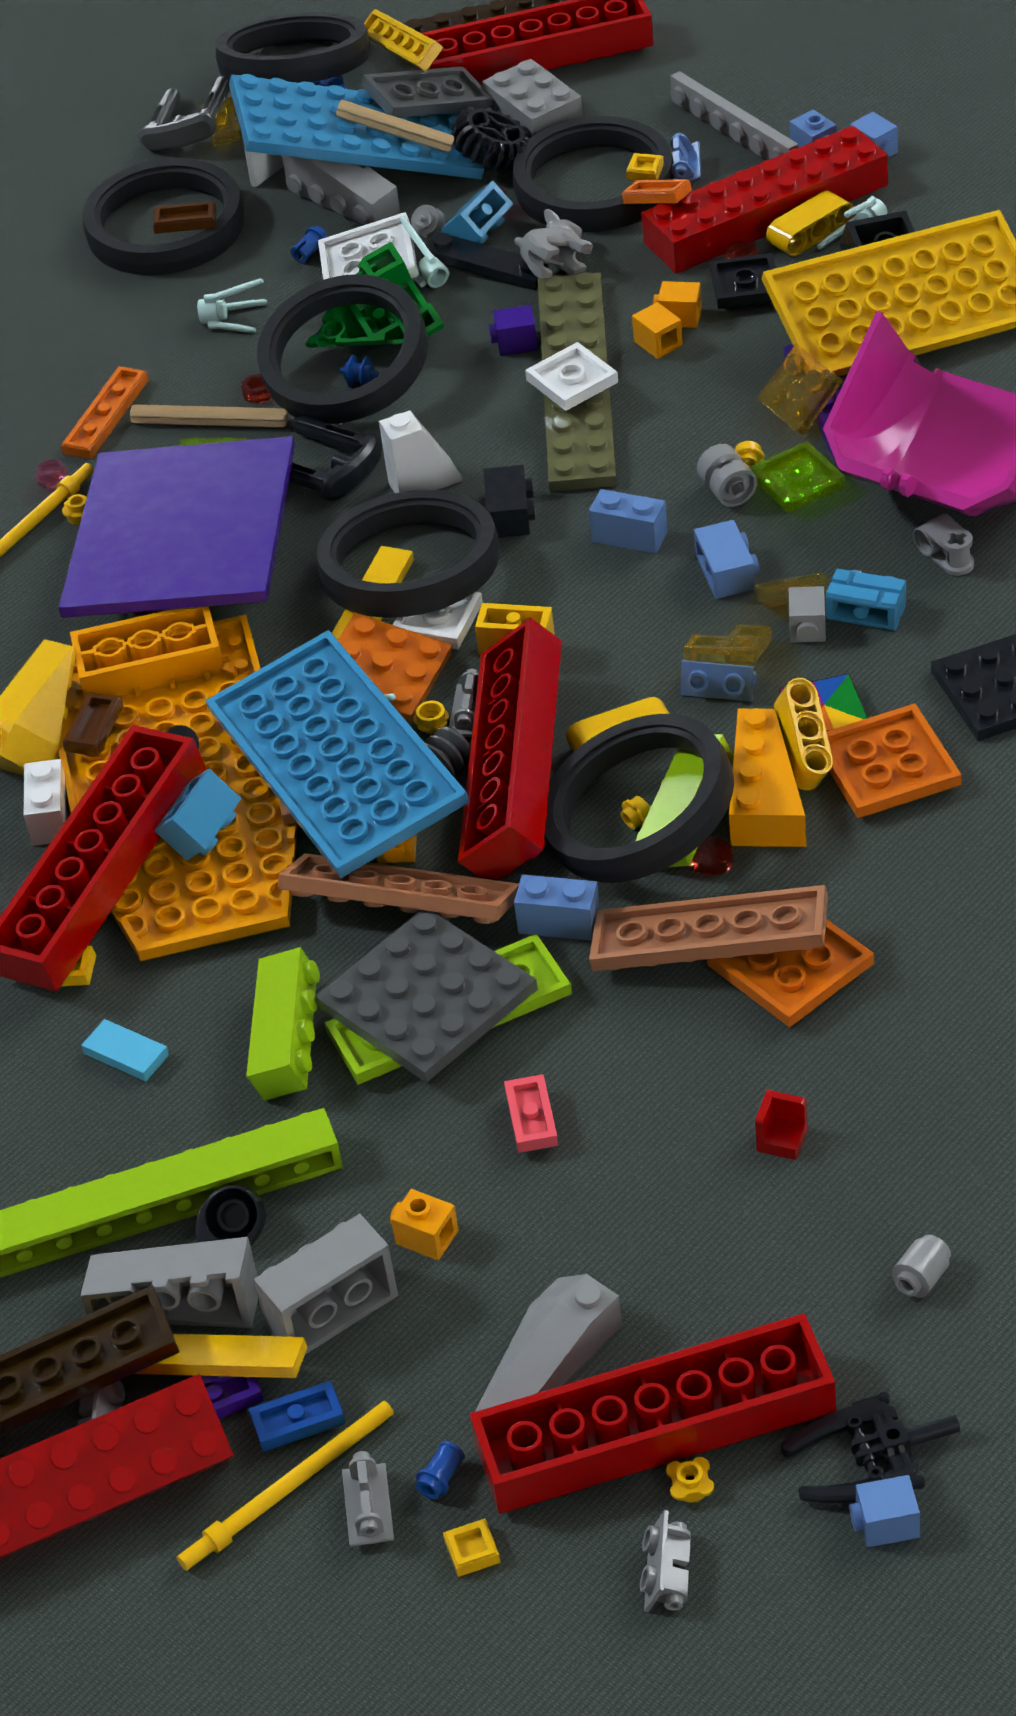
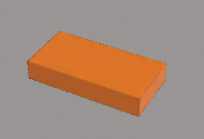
(656, 191)

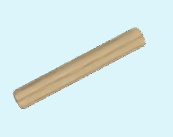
(395, 126)

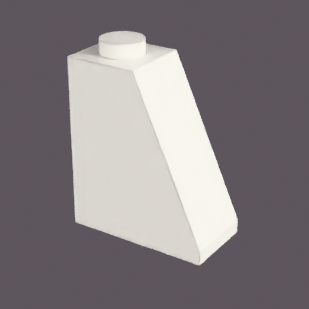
(414, 457)

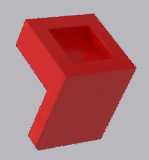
(781, 1124)

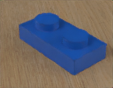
(296, 1416)

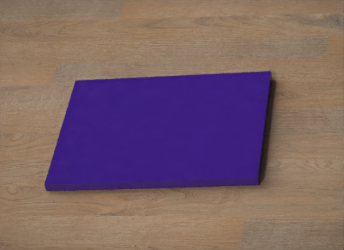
(179, 528)

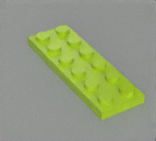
(528, 954)

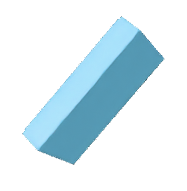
(125, 1050)

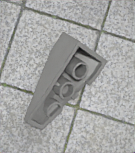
(555, 1339)

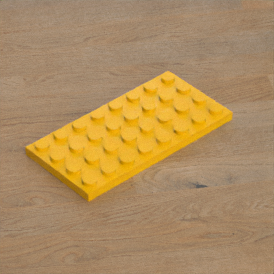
(929, 284)

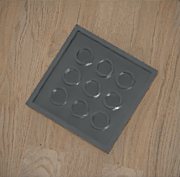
(426, 994)

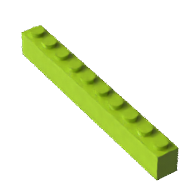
(164, 1190)

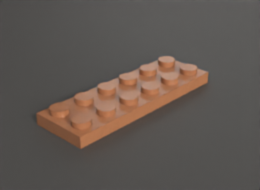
(401, 887)
(709, 928)

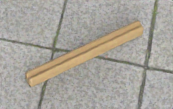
(209, 416)

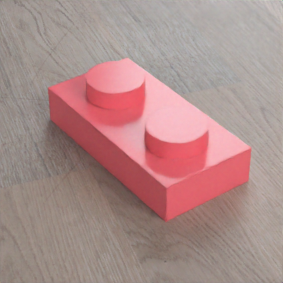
(531, 1113)

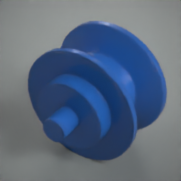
(358, 372)

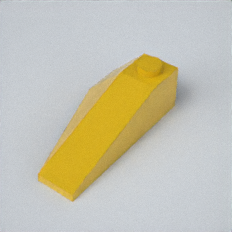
(35, 707)

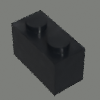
(507, 499)

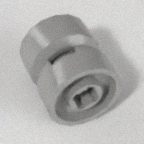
(726, 475)

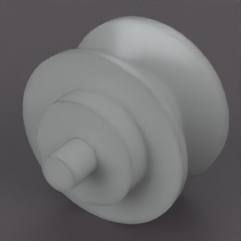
(427, 220)

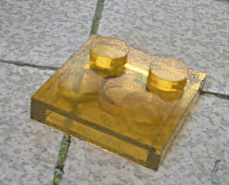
(799, 389)

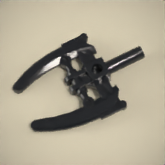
(888, 1443)

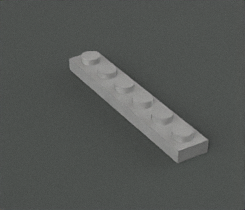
(728, 118)

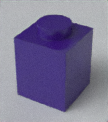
(513, 330)

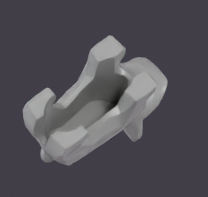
(554, 246)

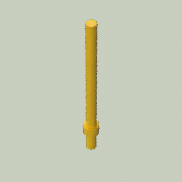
(65, 488)
(220, 1534)

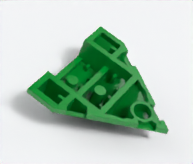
(368, 323)

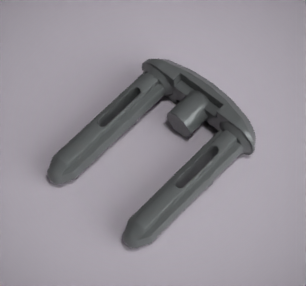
(183, 130)

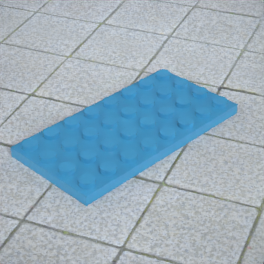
(303, 123)
(336, 753)

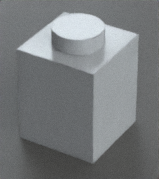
(807, 614)

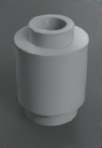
(921, 1266)

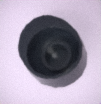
(231, 1214)

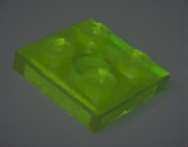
(798, 476)

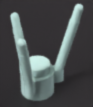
(867, 209)
(430, 268)
(213, 310)

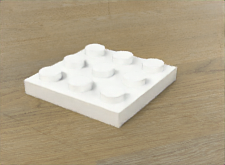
(345, 250)

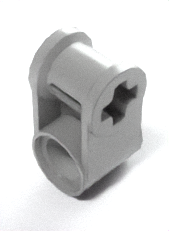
(946, 544)

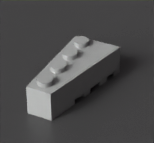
(343, 188)
(194, 1281)

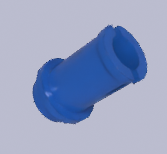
(308, 244)
(435, 1477)

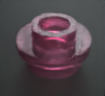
(50, 473)

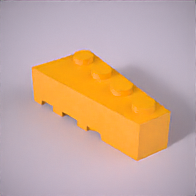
(765, 793)

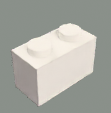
(44, 800)

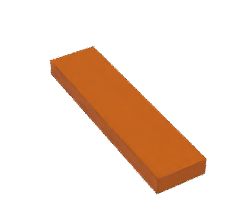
(104, 412)

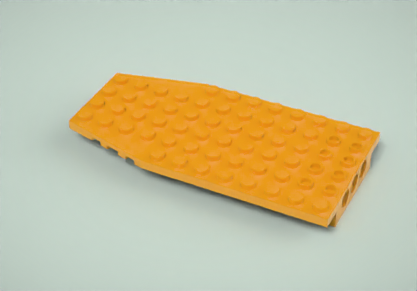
(164, 673)

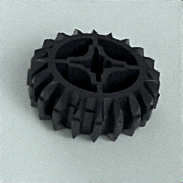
(489, 137)

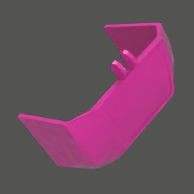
(923, 429)

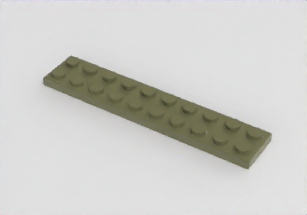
(582, 437)

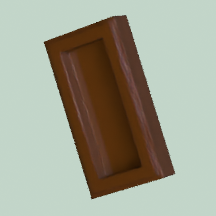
(184, 217)
(92, 724)

